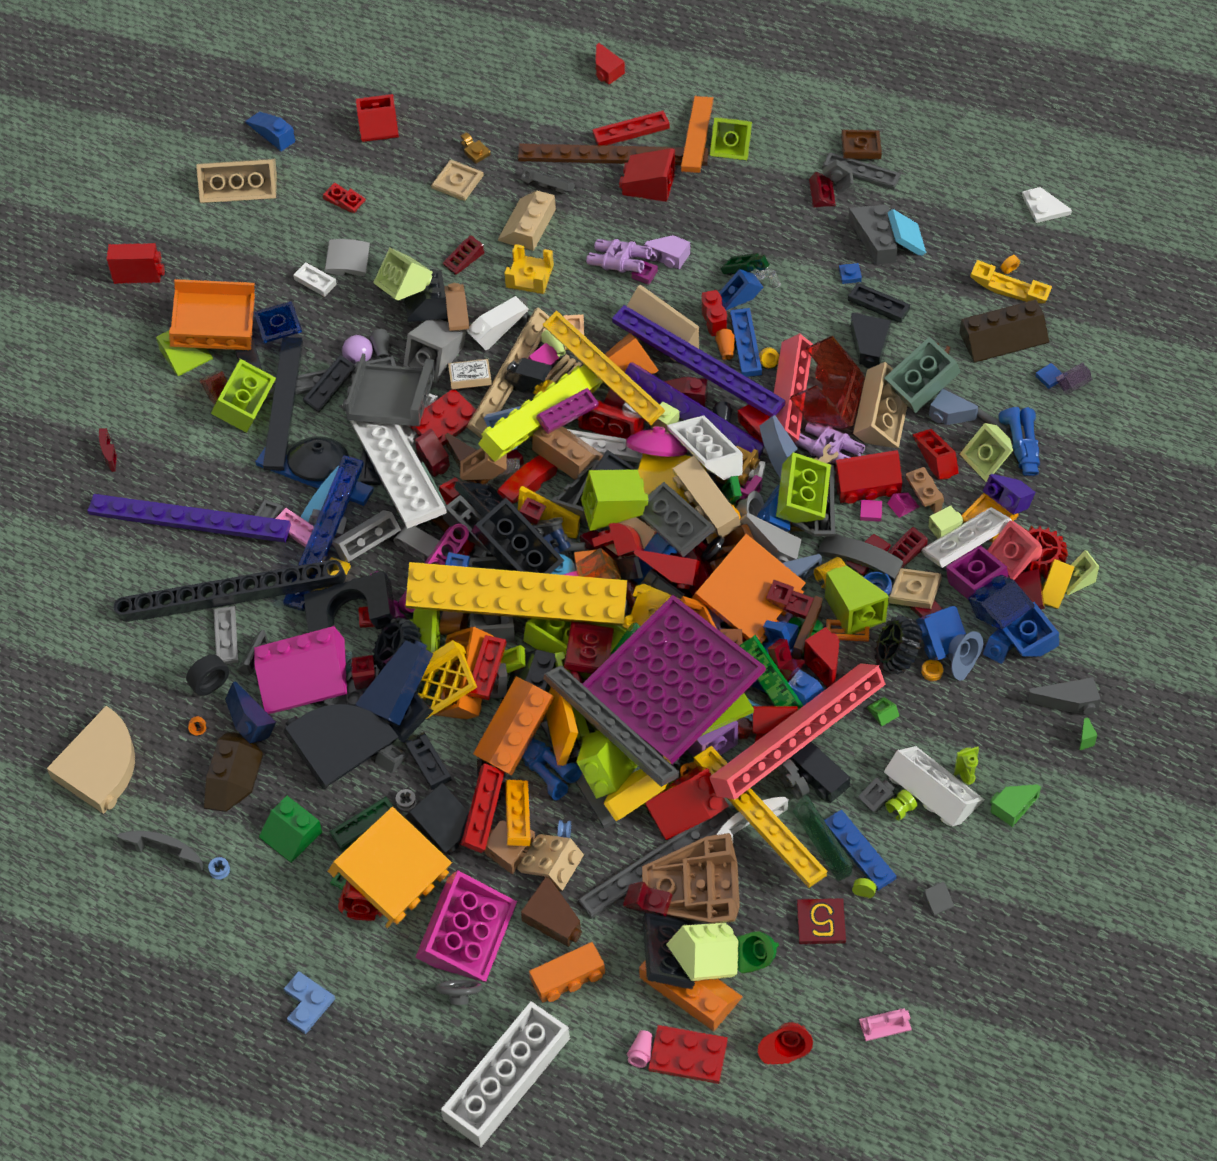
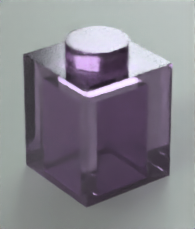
(1074, 378)

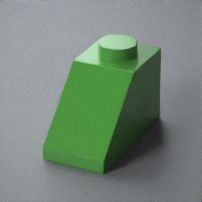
(1014, 802)

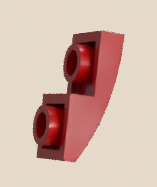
(344, 199)

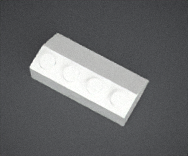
(709, 446)
(932, 785)

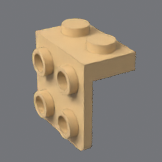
(552, 858)

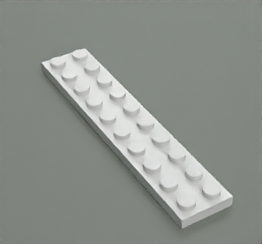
(400, 471)

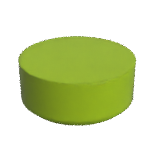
(864, 888)

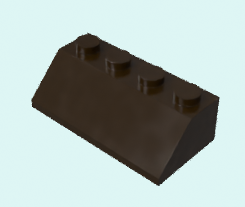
(1004, 331)

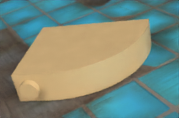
(97, 762)

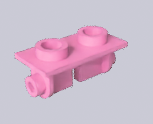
(885, 1024)

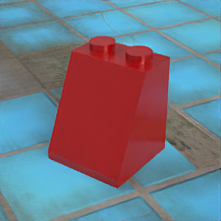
(649, 175)

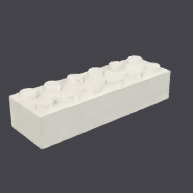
(505, 1074)

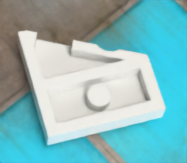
(1044, 205)

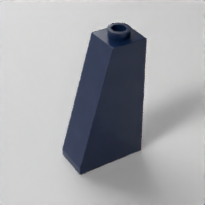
(397, 682)

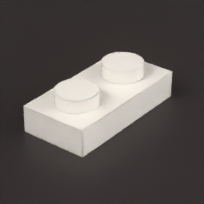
(315, 279)

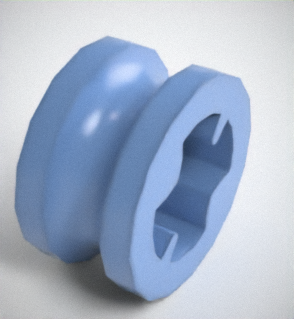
(564, 829)
(215, 862)

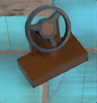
(722, 546)

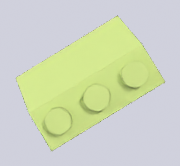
(706, 951)

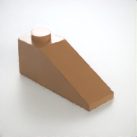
(456, 307)

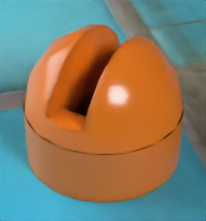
(192, 725)

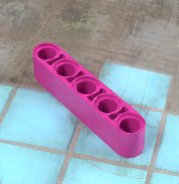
(437, 557)

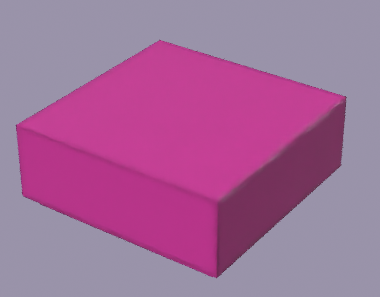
(871, 510)

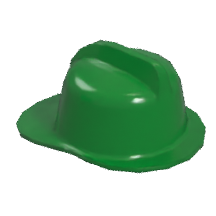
(755, 951)

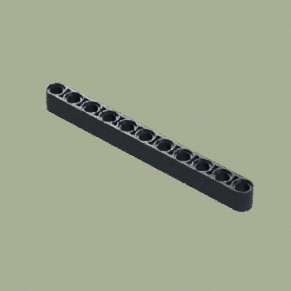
(220, 587)

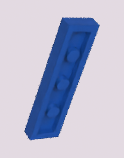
(745, 342)
(860, 850)

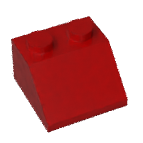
(822, 655)

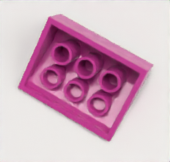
(301, 670)
(466, 927)

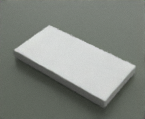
(966, 537)

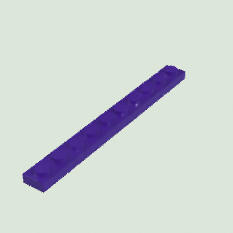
(698, 361)
(190, 518)

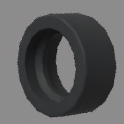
(198, 672)

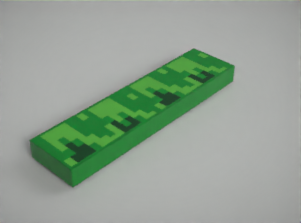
(772, 679)

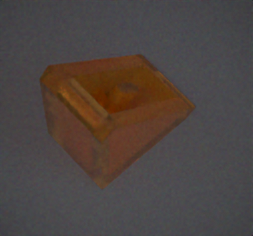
(598, 565)

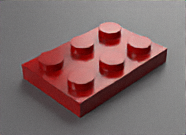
(446, 415)
(688, 1054)

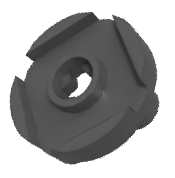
(791, 778)

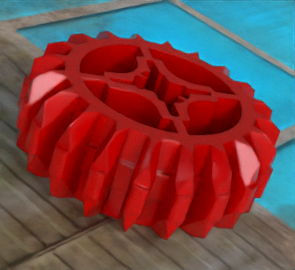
(1052, 548)

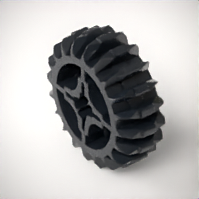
(392, 638)
(898, 645)

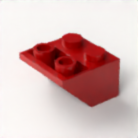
(377, 118)

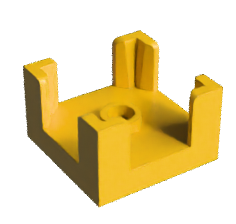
(529, 272)
(646, 604)

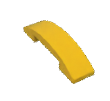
(1007, 286)

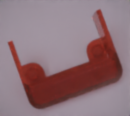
(841, 391)

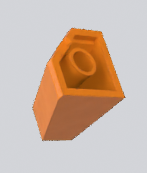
(629, 351)

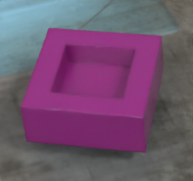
(647, 274)

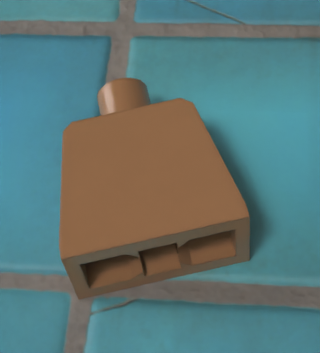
(505, 855)

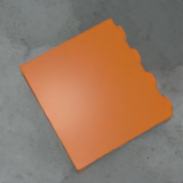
(212, 314)
(741, 585)

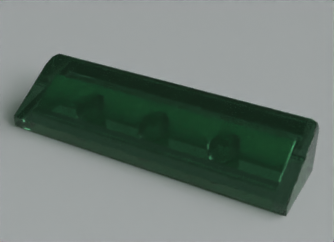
(823, 839)

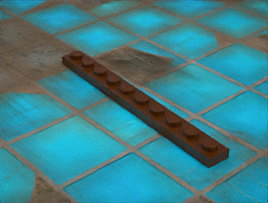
(591, 153)

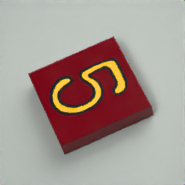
(821, 921)

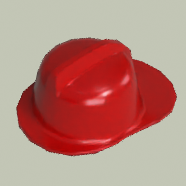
(785, 1044)

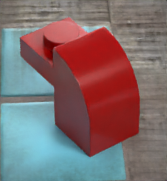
(622, 536)

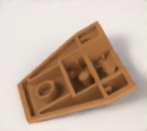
(700, 879)

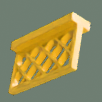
(444, 658)

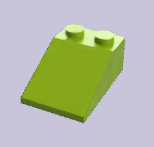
(243, 395)

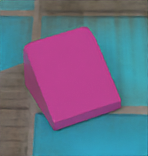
(902, 504)

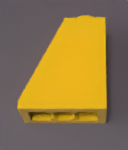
(632, 794)

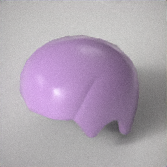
(355, 346)

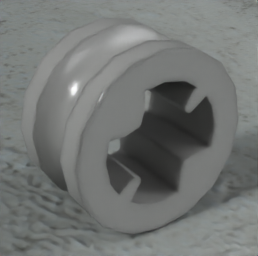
(404, 793)

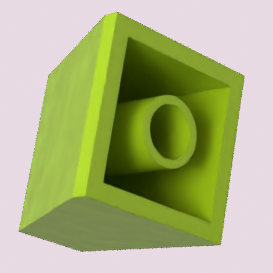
(613, 497)
(855, 600)
(603, 764)

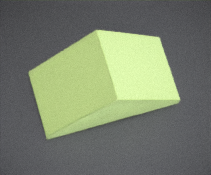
(1084, 573)

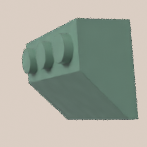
(922, 374)

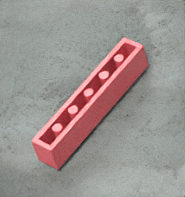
(792, 379)

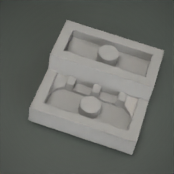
(347, 257)

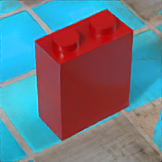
(135, 263)

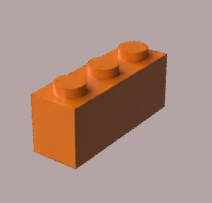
(567, 972)

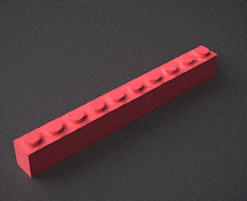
(797, 731)

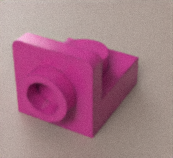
(753, 485)

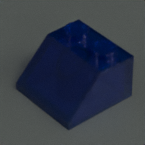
(277, 322)
(1000, 602)

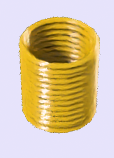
(821, 571)

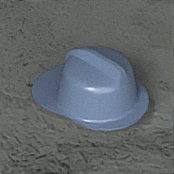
(964, 652)

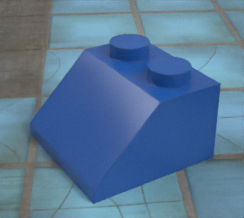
(1032, 633)

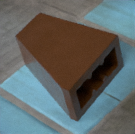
(552, 914)

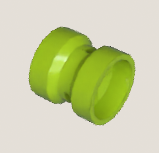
(902, 803)

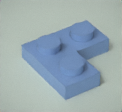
(312, 999)

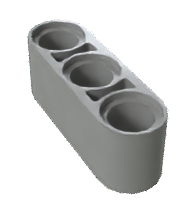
(418, 543)

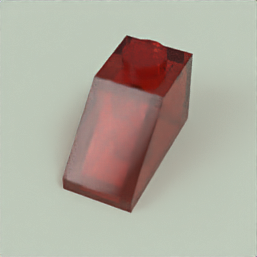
(214, 385)

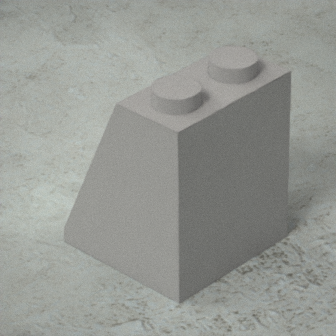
(433, 342)

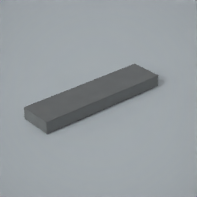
(867, 172)

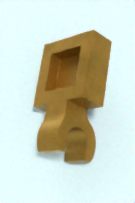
(475, 151)

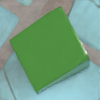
(883, 711)
(1088, 735)

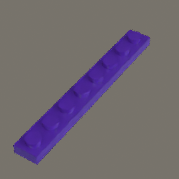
(689, 408)

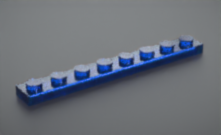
(328, 522)

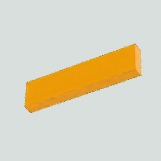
(517, 813)

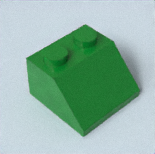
(290, 829)

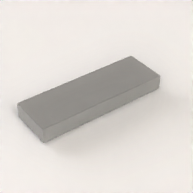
(226, 634)

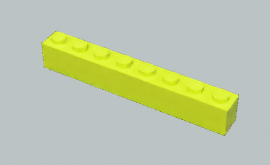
(523, 423)

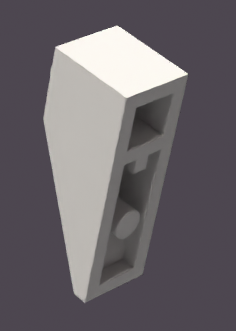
(495, 323)

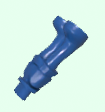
(1025, 449)
(537, 756)

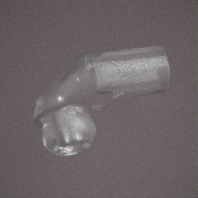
(771, 275)

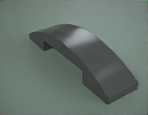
(861, 554)
(138, 839)

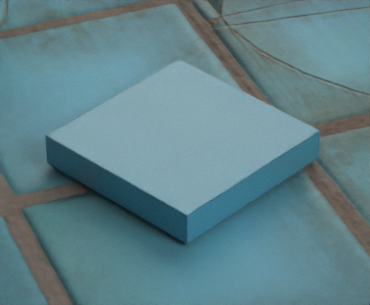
(906, 232)

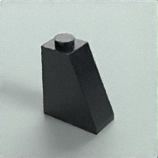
(869, 338)

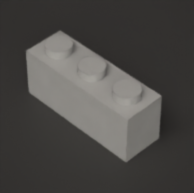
(366, 535)

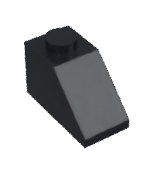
(526, 373)

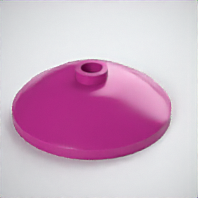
(656, 442)

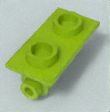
(966, 764)

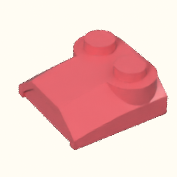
(1015, 548)

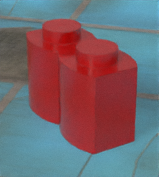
(713, 312)

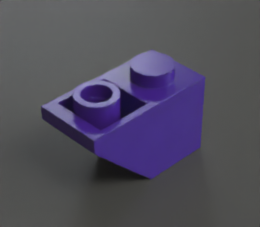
(1009, 493)

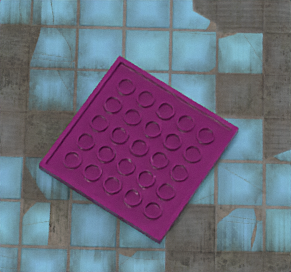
(674, 678)

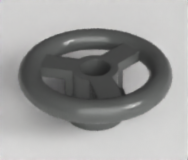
(459, 990)

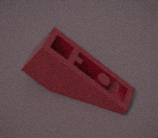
(692, 387)

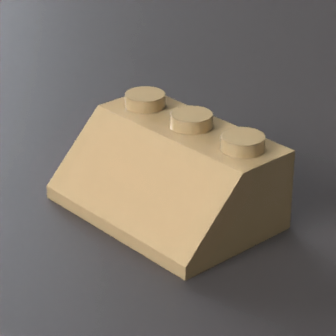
(529, 220)

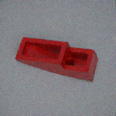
(528, 476)

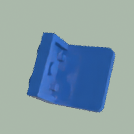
(939, 630)

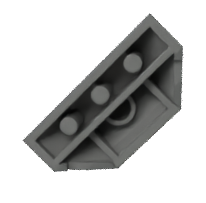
(826, 526)

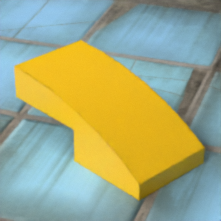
(1056, 583)

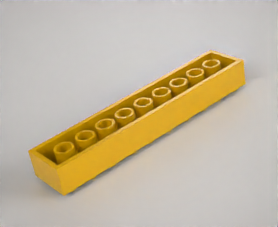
(516, 594)

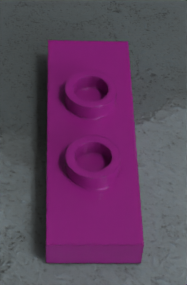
(567, 410)

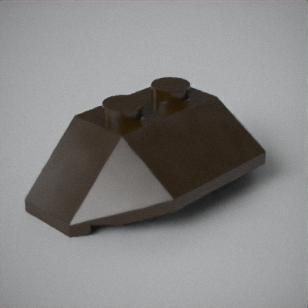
(231, 772)

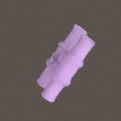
(619, 255)
(826, 436)

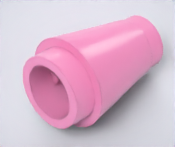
(640, 1049)

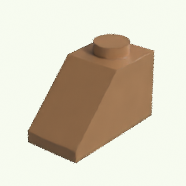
(481, 466)

